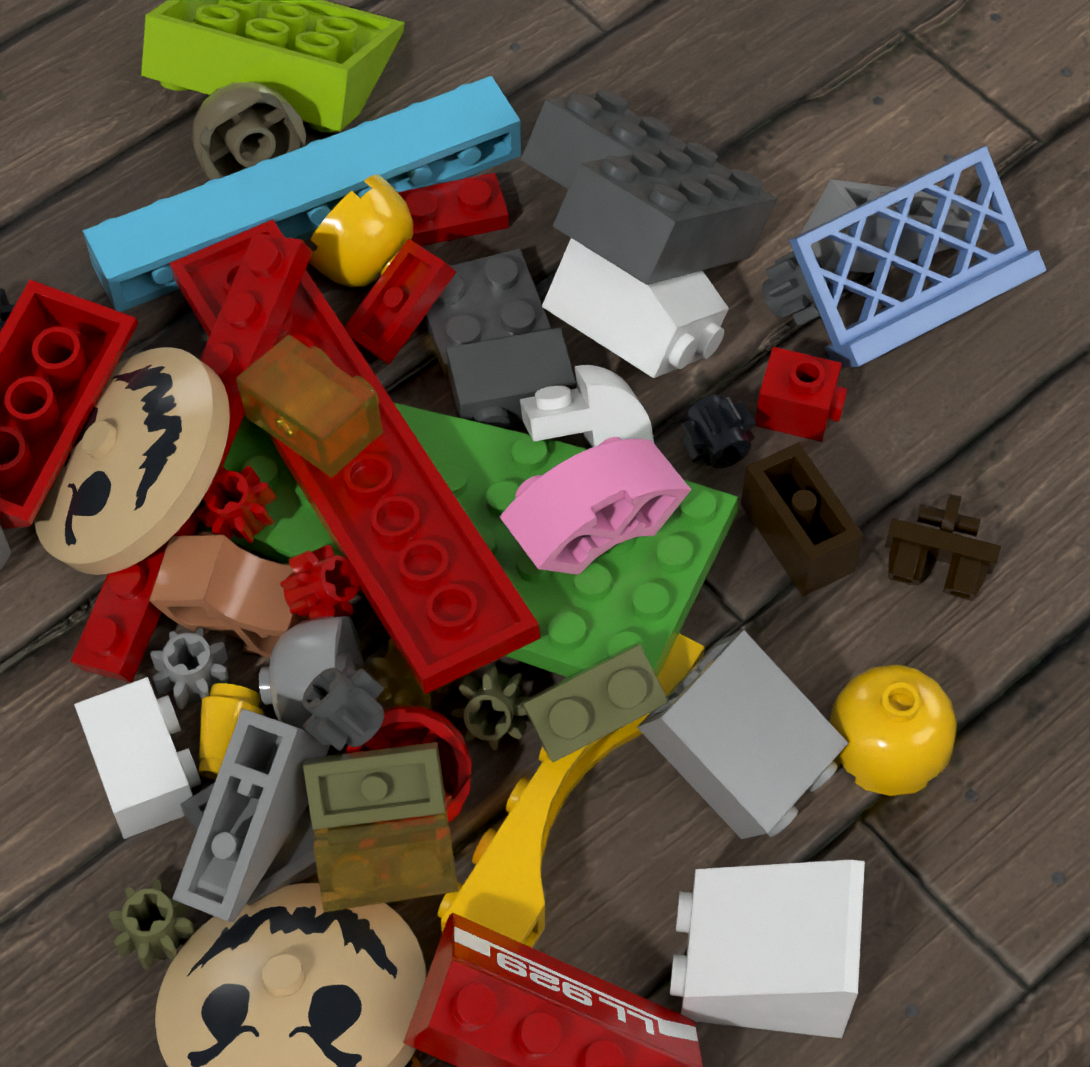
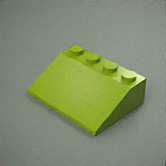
(306, 50)

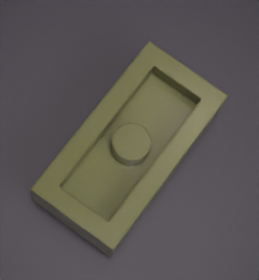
(594, 702)
(374, 785)

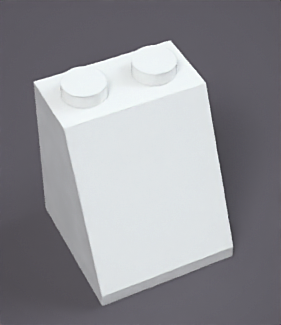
(646, 325)
(772, 946)

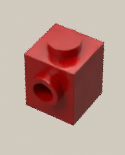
(800, 394)

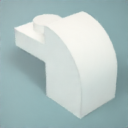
(598, 407)

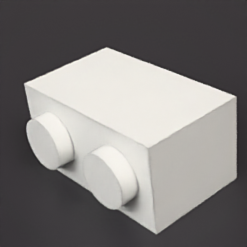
(137, 756)

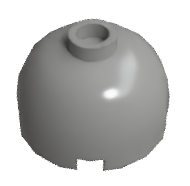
(303, 655)

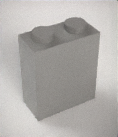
(745, 737)

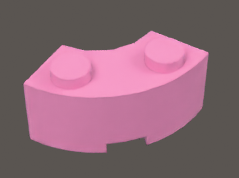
(594, 503)

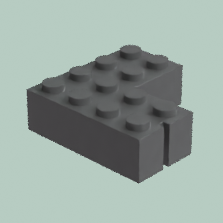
(642, 192)

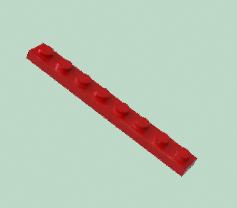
(242, 334)

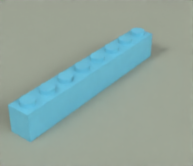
(408, 149)

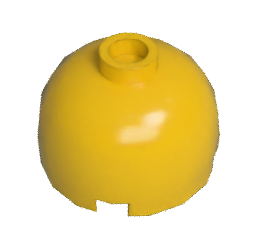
(362, 235)
(895, 729)

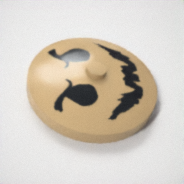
(137, 463)
(293, 987)

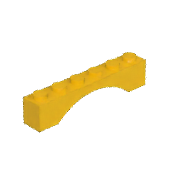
(506, 882)

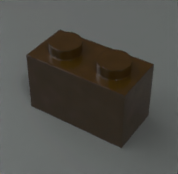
(801, 519)

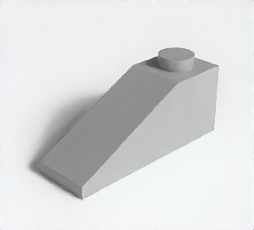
(845, 195)
(247, 814)

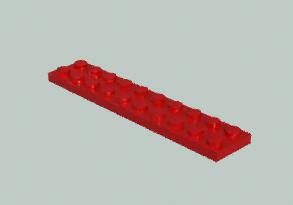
(389, 505)

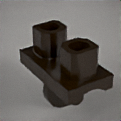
(967, 556)

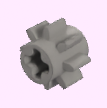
(184, 652)

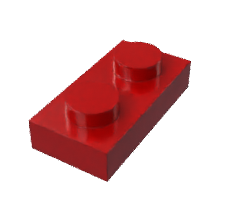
(456, 209)
(399, 301)

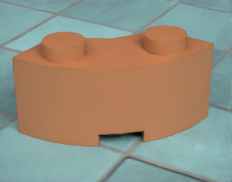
(224, 589)

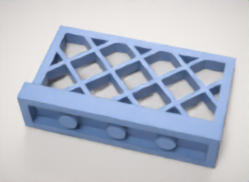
(947, 296)

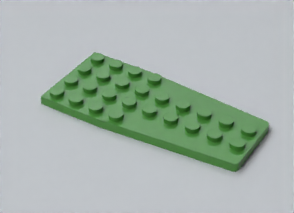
(622, 598)

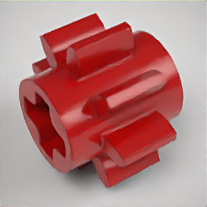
(237, 504)
(320, 584)

